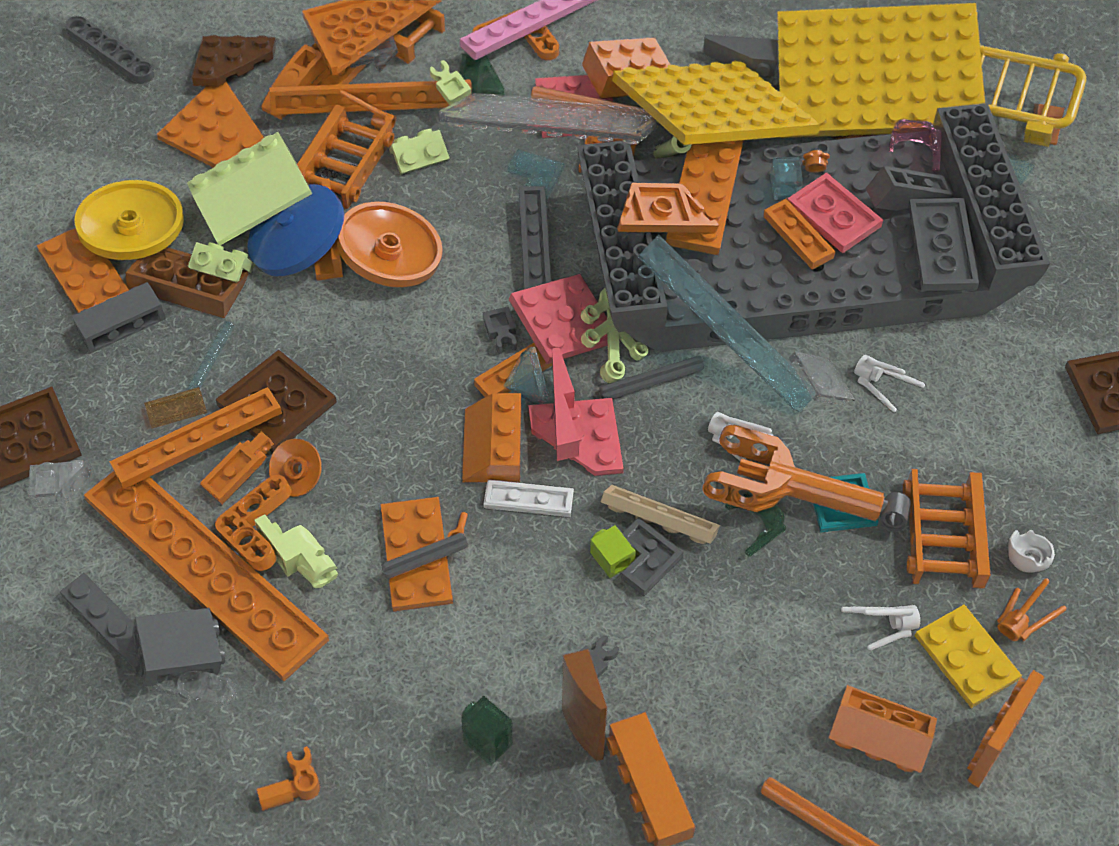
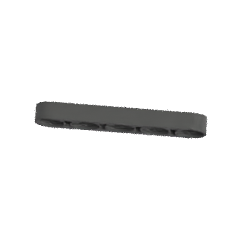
(107, 41)

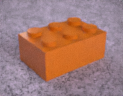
(615, 55)

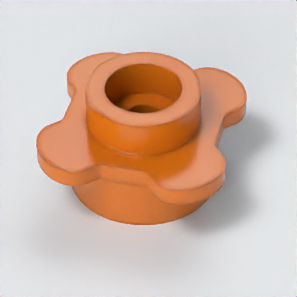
(815, 161)

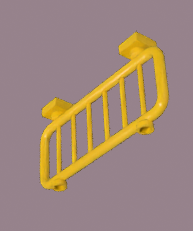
(1038, 127)

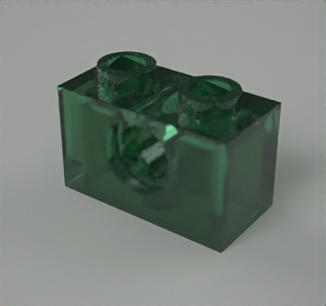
(486, 730)

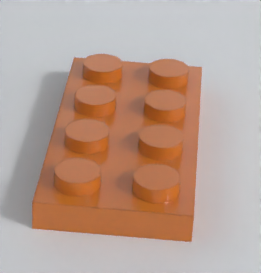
(81, 273)
(408, 528)

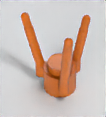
(378, 118)
(1015, 623)

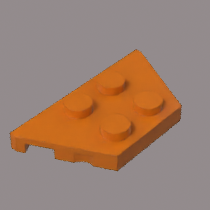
(663, 209)

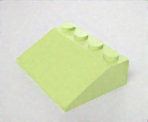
(249, 188)

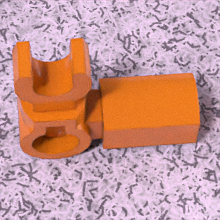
(304, 784)

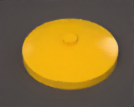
(129, 219)

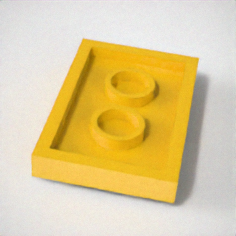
(968, 656)

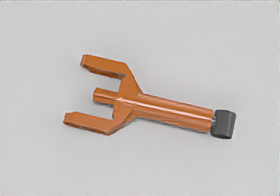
(785, 479)

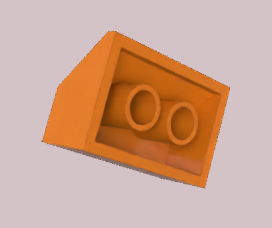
(493, 439)
(883, 729)

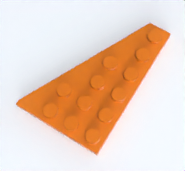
(355, 27)
(212, 127)

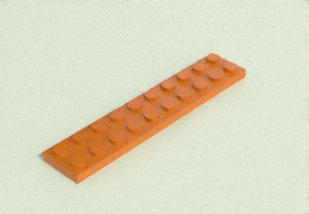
(210, 573)

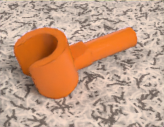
(461, 524)

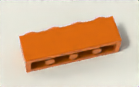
(650, 780)

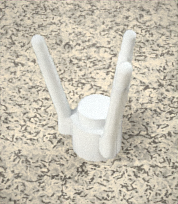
(872, 369)
(720, 421)
(901, 618)

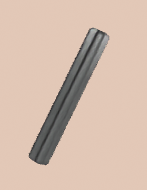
(651, 378)

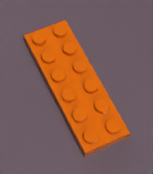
(710, 178)

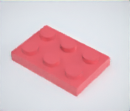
(835, 212)

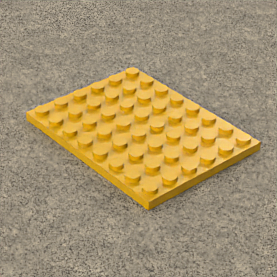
(879, 64)

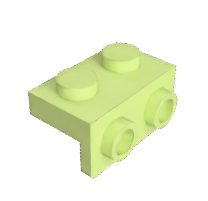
(419, 151)
(220, 263)

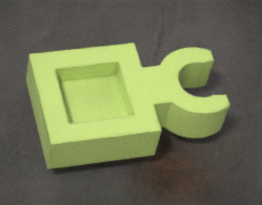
(449, 85)

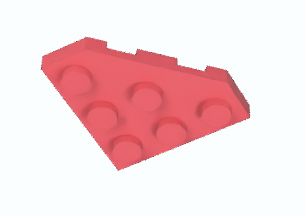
(596, 431)

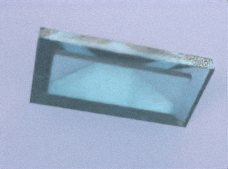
(528, 378)

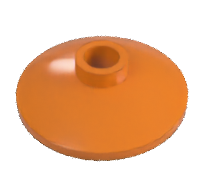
(286, 461)

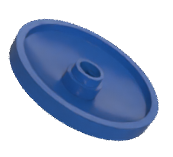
(297, 234)

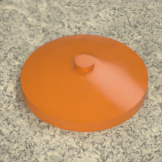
(389, 244)

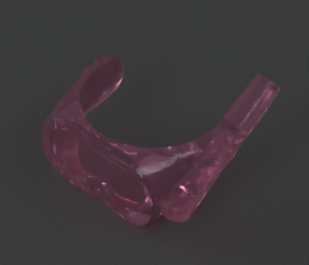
(921, 132)

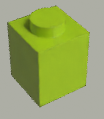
(612, 551)

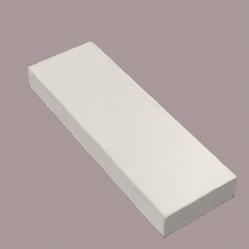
(528, 498)

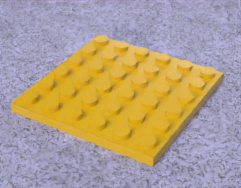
(714, 103)

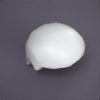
(1039, 546)

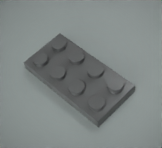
(943, 244)

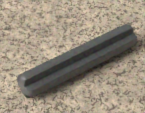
(424, 555)

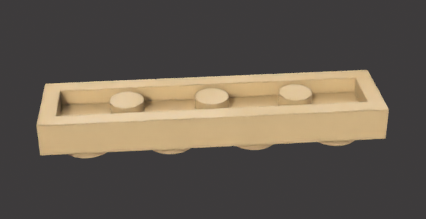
(653, 511)

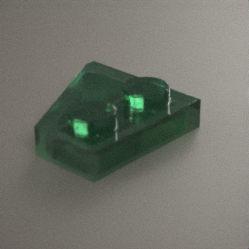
(481, 74)

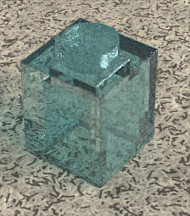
(785, 177)

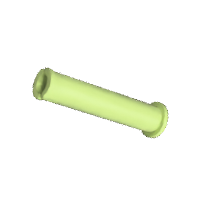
(670, 148)

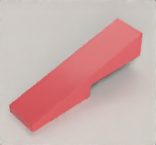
(566, 435)

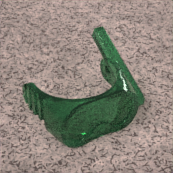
(773, 520)

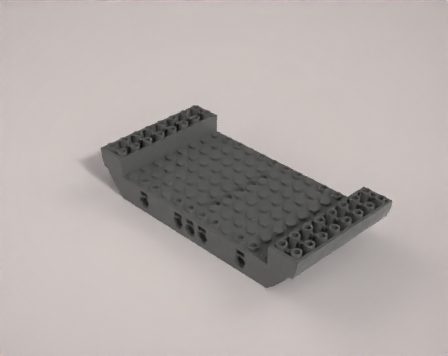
(856, 290)

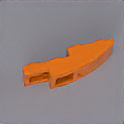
(299, 71)

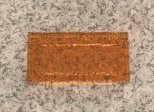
(175, 407)

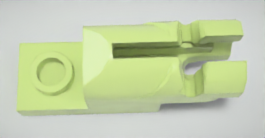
(298, 552)

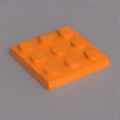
(1003, 727)

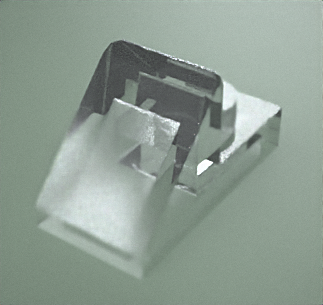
(379, 55)

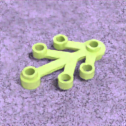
(613, 369)

